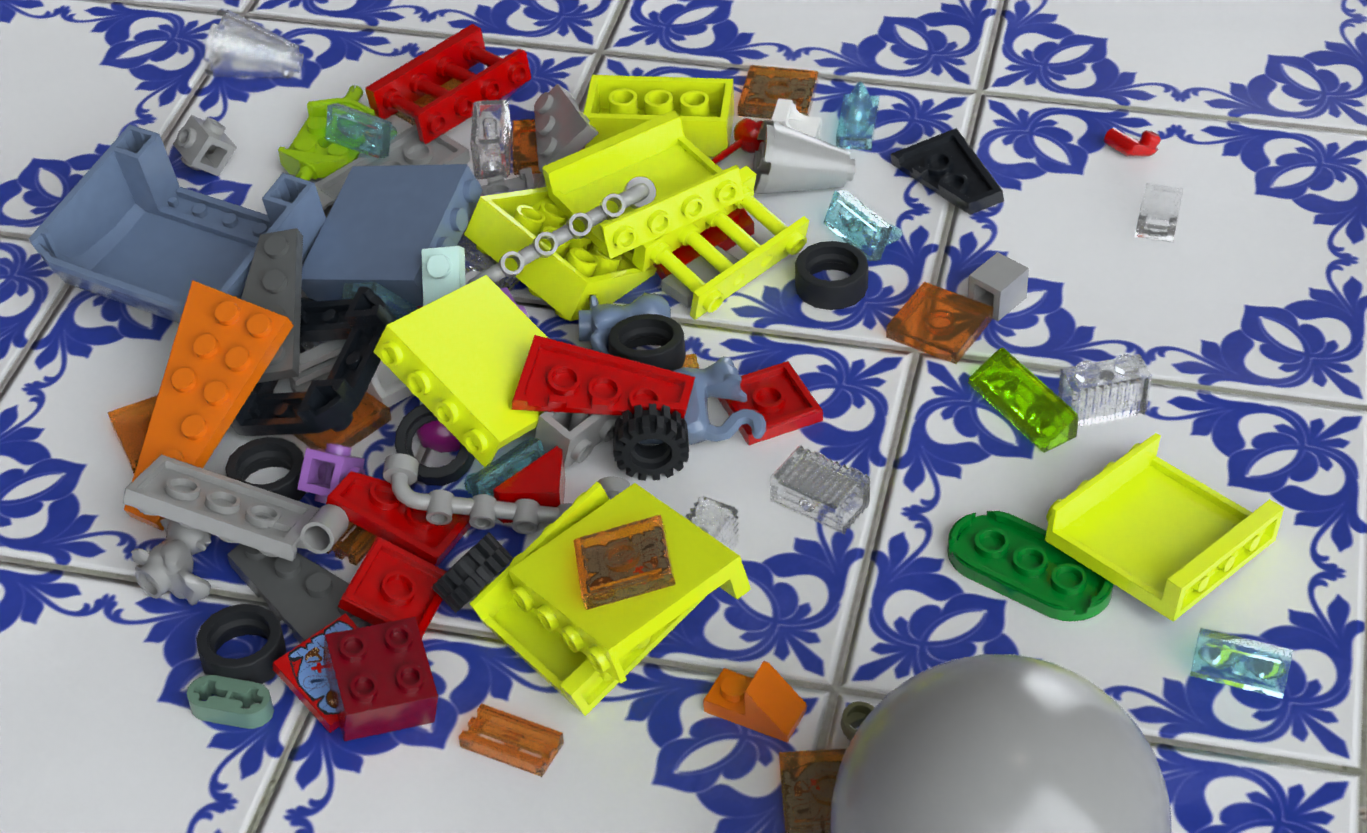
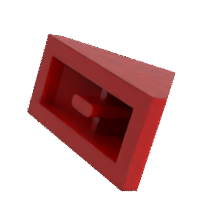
(538, 481)

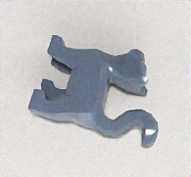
(722, 382)

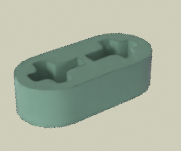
(229, 704)

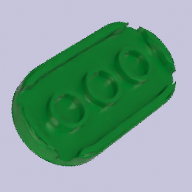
(1021, 565)

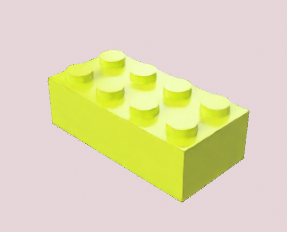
(627, 101)

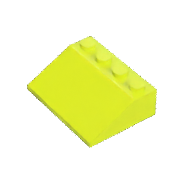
(571, 273)

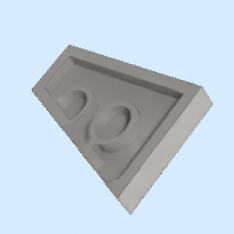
(560, 126)

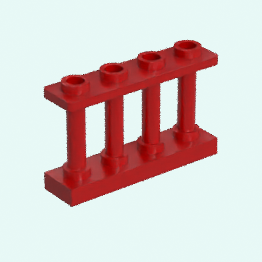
(436, 67)

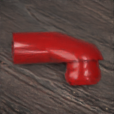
(1133, 147)

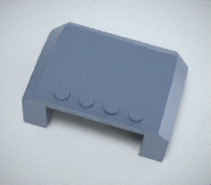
(145, 238)

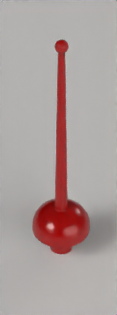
(745, 138)

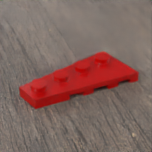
(593, 382)

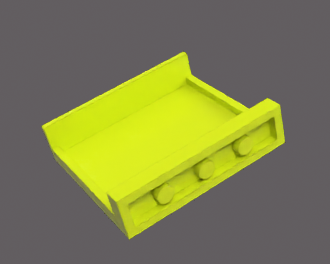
(683, 176)
(466, 364)
(1158, 530)
(551, 586)
(545, 650)

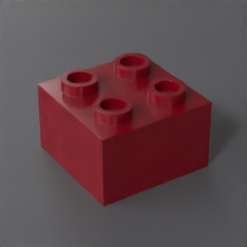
(380, 678)

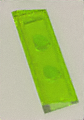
(1025, 401)

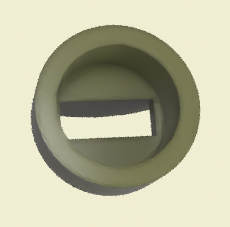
(853, 716)

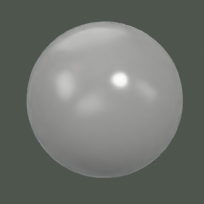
(999, 752)

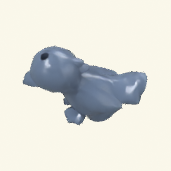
(601, 318)

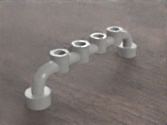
(636, 194)
(402, 471)

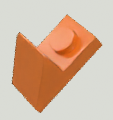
(757, 703)

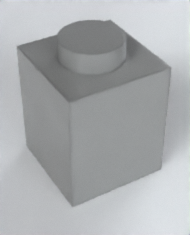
(999, 284)

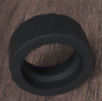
(831, 256)
(649, 330)
(268, 453)
(430, 475)
(235, 622)

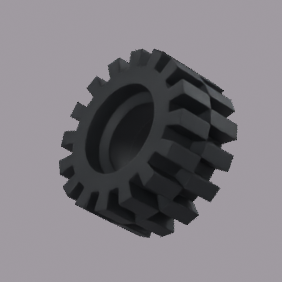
(650, 425)
(472, 572)

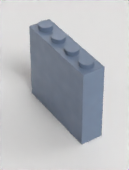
(384, 224)

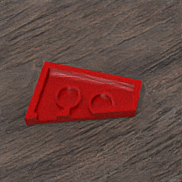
(376, 509)

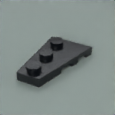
(950, 170)

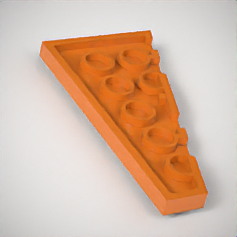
(208, 377)

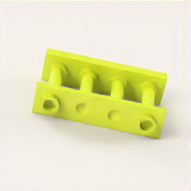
(732, 276)

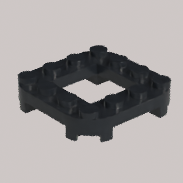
(331, 401)

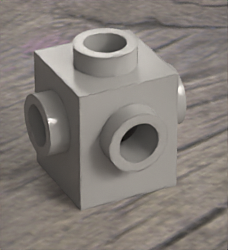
(204, 145)

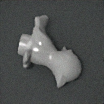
(171, 564)

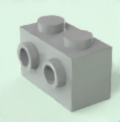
(574, 433)

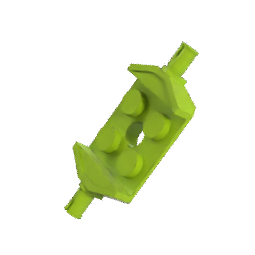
(308, 152)

